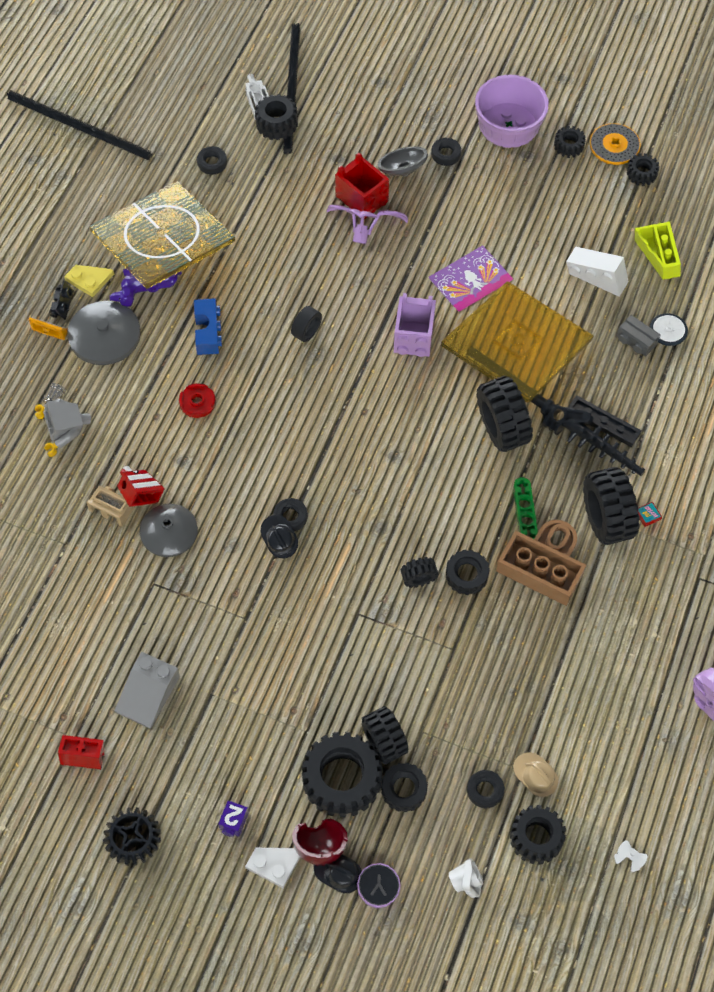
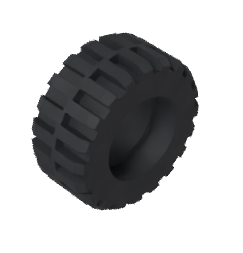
(504, 413)
(611, 505)
(342, 748)

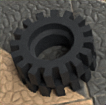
(569, 134)
(645, 162)
(419, 572)

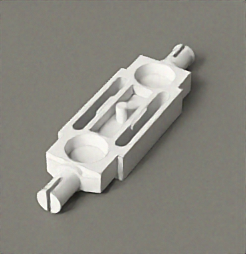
(255, 90)

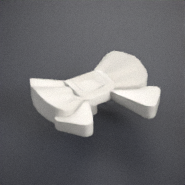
(625, 850)

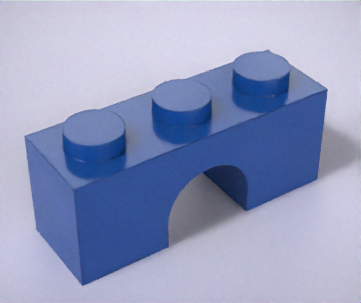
(206, 314)

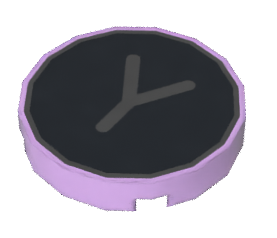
(378, 885)

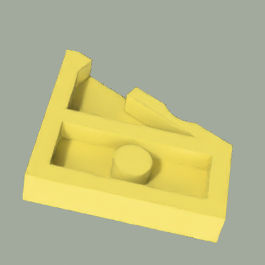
(88, 278)

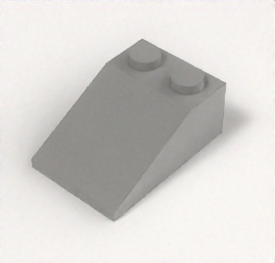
(147, 690)

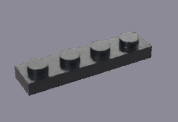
(610, 424)

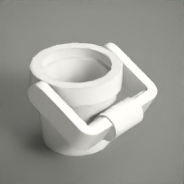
(467, 878)

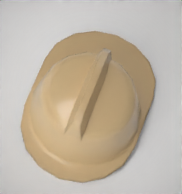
(536, 774)

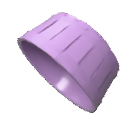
(508, 100)

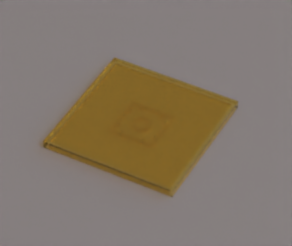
(517, 340)

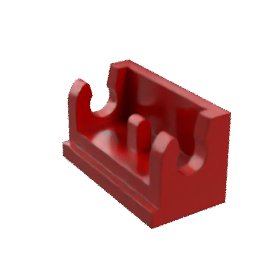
(81, 752)

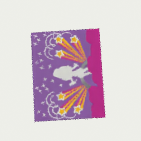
(470, 278)

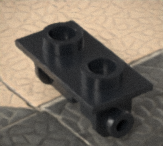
(63, 296)

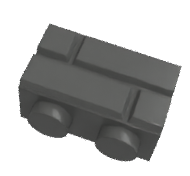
(638, 335)

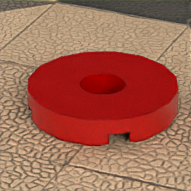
(199, 409)

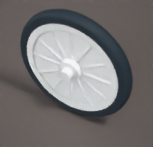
(671, 327)

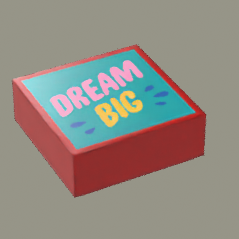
(649, 514)

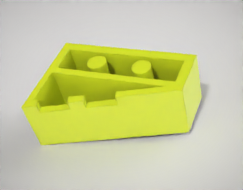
(660, 248)

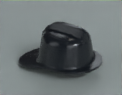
(279, 536)
(340, 875)

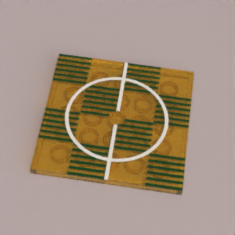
(162, 234)

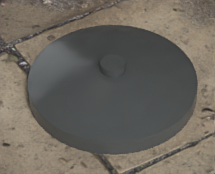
(103, 333)

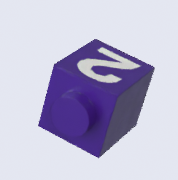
(233, 819)

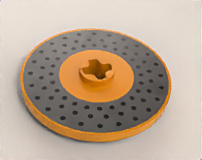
(614, 154)

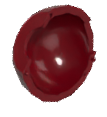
(320, 844)

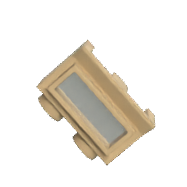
(110, 504)

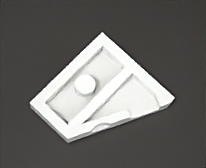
(273, 864)

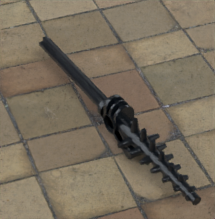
(575, 422)

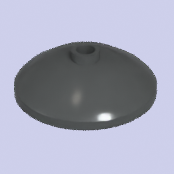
(403, 161)
(171, 539)

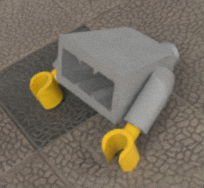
(63, 422)

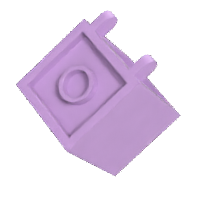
(414, 326)

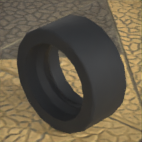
(306, 324)

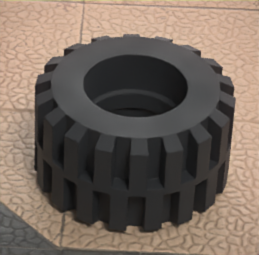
(278, 107)
(385, 734)
(547, 820)

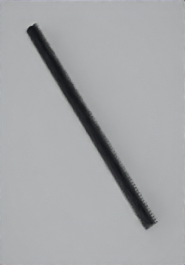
(292, 77)
(79, 125)

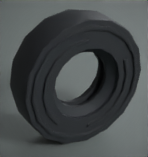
(446, 160)
(212, 169)
(296, 505)
(492, 778)

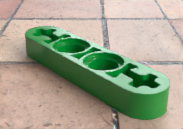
(522, 512)

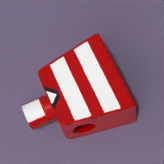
(139, 487)

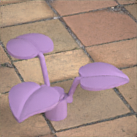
(360, 231)

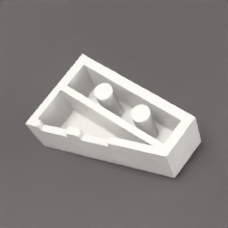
(599, 269)

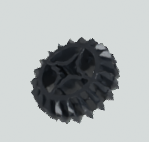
(117, 827)

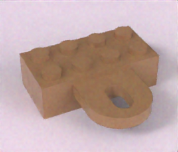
(544, 565)

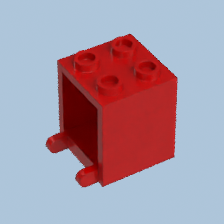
(359, 177)

